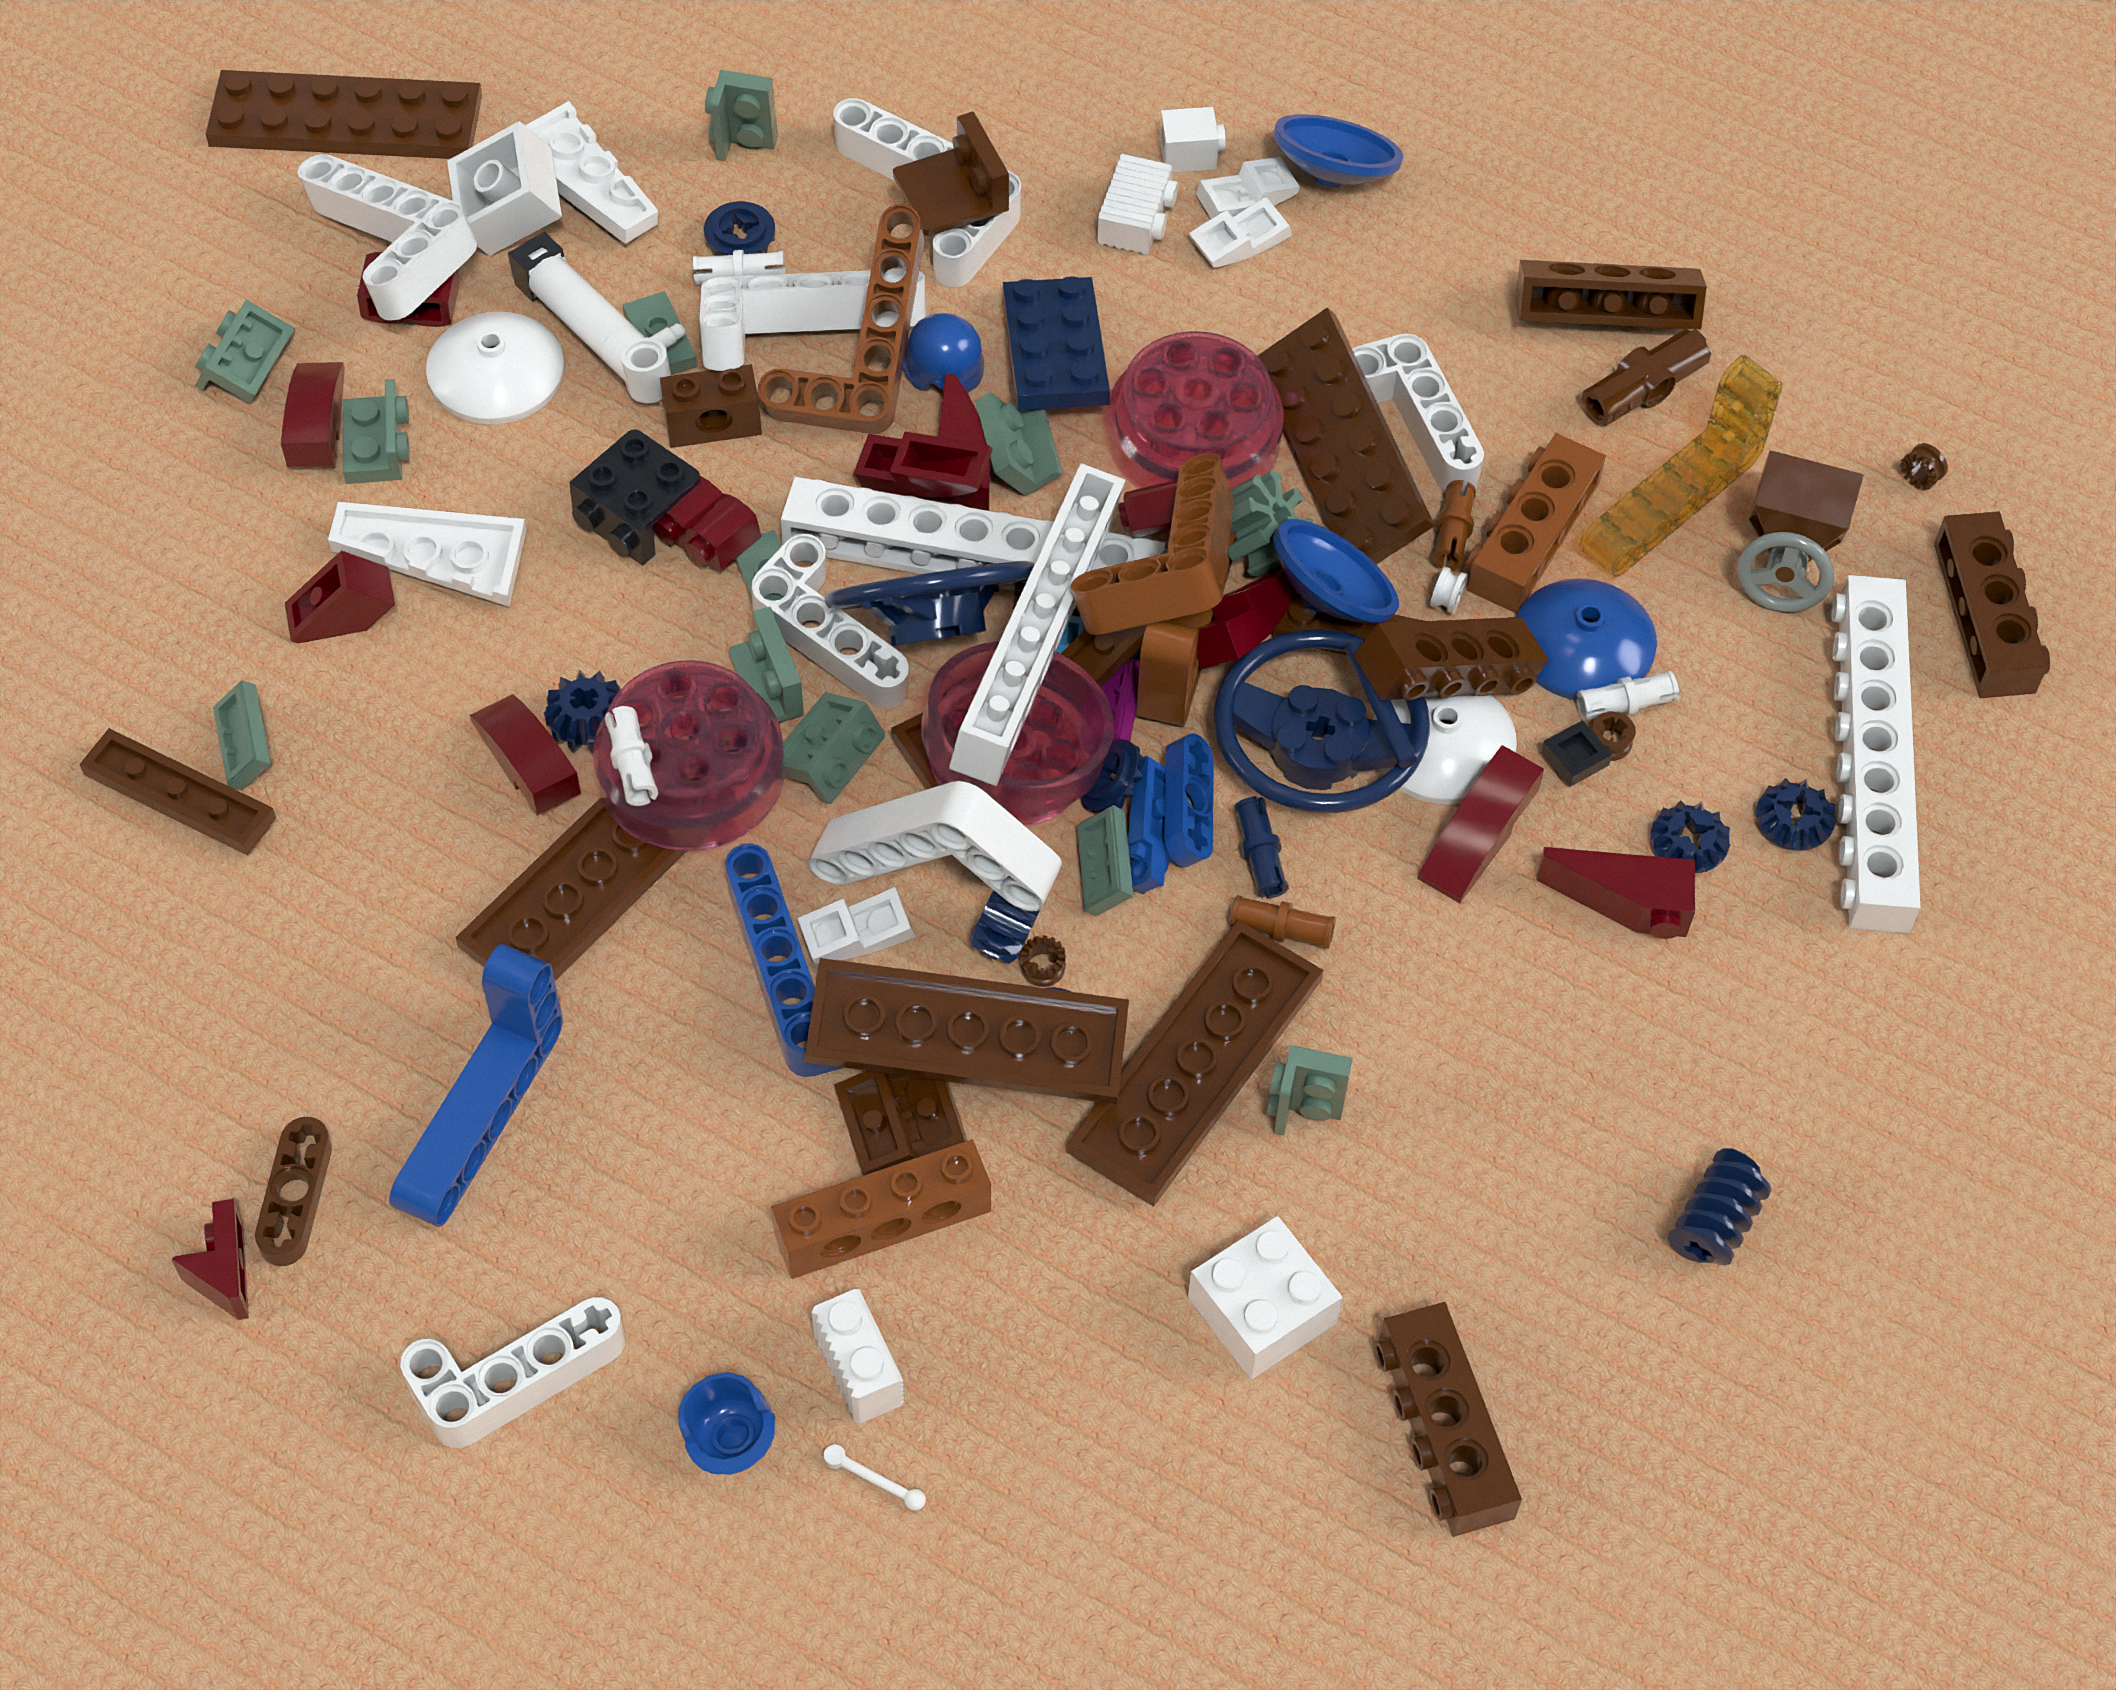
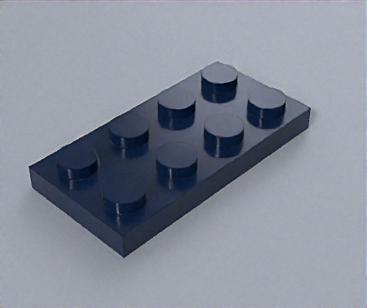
(1055, 343)

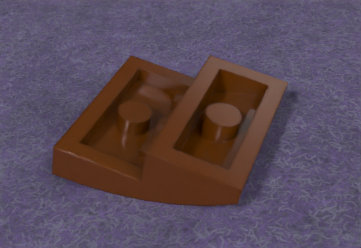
(898, 1118)

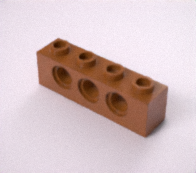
(1535, 522)
(882, 1208)

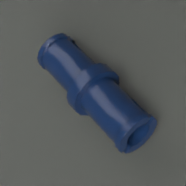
(1261, 847)

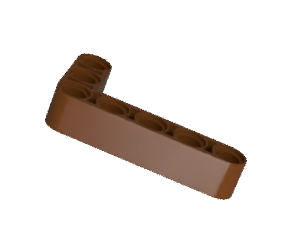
(873, 342)
(1172, 583)
(1171, 665)

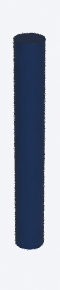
(1385, 714)

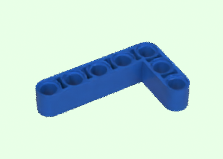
(769, 939)
(489, 1089)

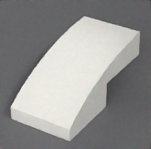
(1254, 182)
(1236, 238)
(856, 930)

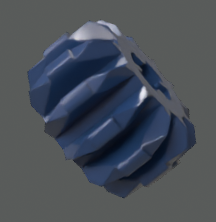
(578, 709)
(1002, 929)

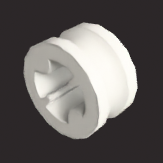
(1449, 590)

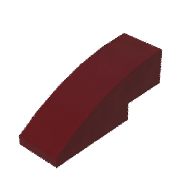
(313, 414)
(962, 422)
(921, 465)
(1244, 619)
(527, 753)
(1481, 824)

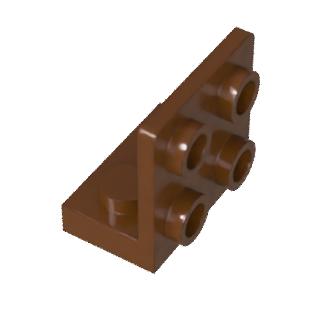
(957, 183)

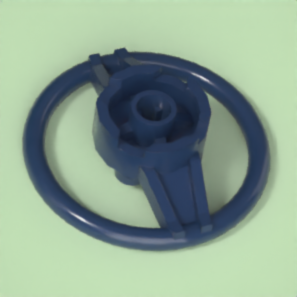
(932, 603)
(1289, 728)

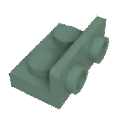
(741, 112)
(246, 351)
(374, 437)
(1021, 444)
(769, 667)
(831, 744)
(1310, 1084)

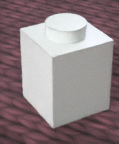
(1191, 139)

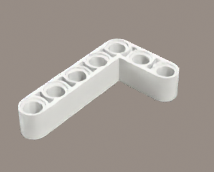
(887, 141)
(426, 230)
(786, 304)
(935, 824)

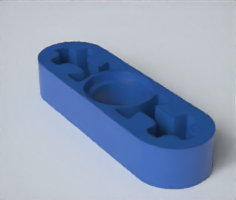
(1189, 828)

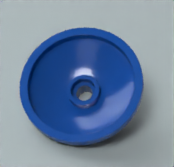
(1336, 149)
(1333, 574)
(1587, 653)

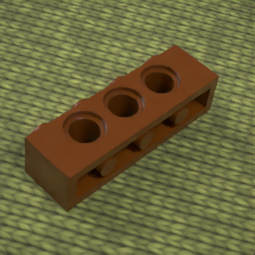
(1610, 294)
(1991, 605)
(1451, 658)
(1432, 1339)

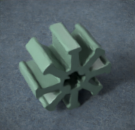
(1255, 518)

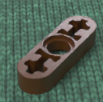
(300, 1212)

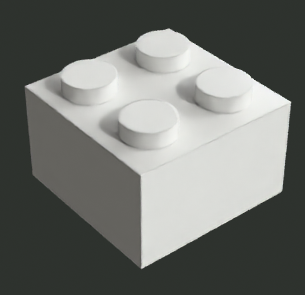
(506, 187)
(1264, 1297)

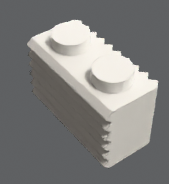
(1136, 204)
(857, 1356)

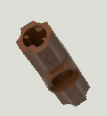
(1646, 377)

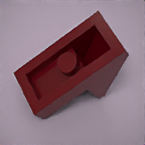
(221, 1269)

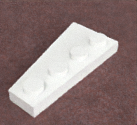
(592, 176)
(441, 547)

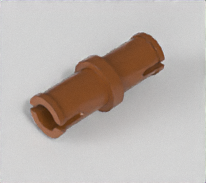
(1454, 524)
(1284, 921)

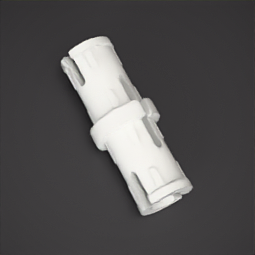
(738, 265)
(1628, 695)
(631, 756)

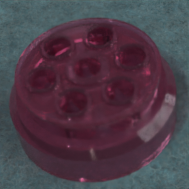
(1193, 399)
(1057, 748)
(735, 786)

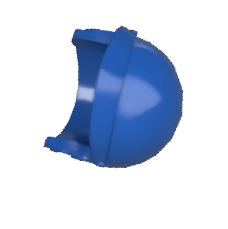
(943, 346)
(726, 1423)

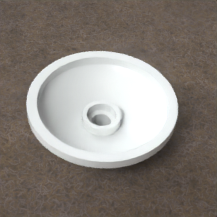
(495, 367)
(1456, 750)

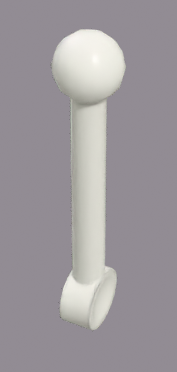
(835, 1458)

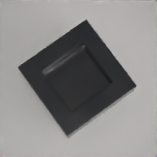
(1576, 753)

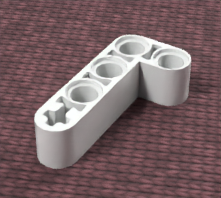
(1409, 374)
(879, 683)
(515, 1362)

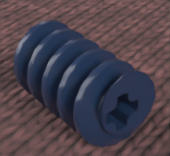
(1720, 1209)

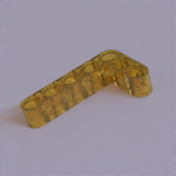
(1694, 475)

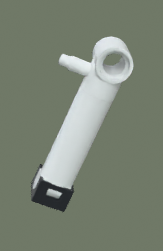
(640, 361)

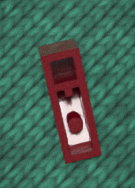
(1633, 890)

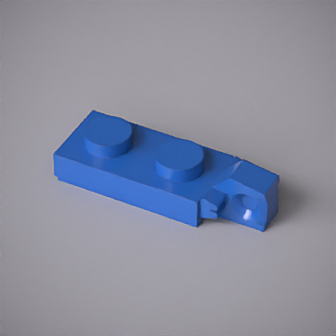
(1147, 829)

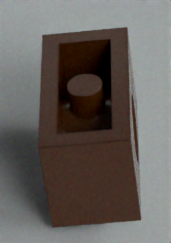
(711, 406)

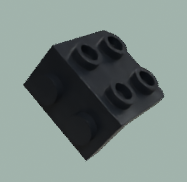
(629, 492)

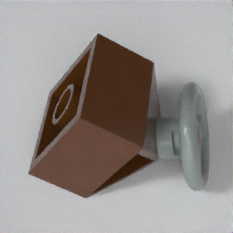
(1798, 516)

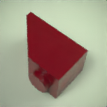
(340, 599)

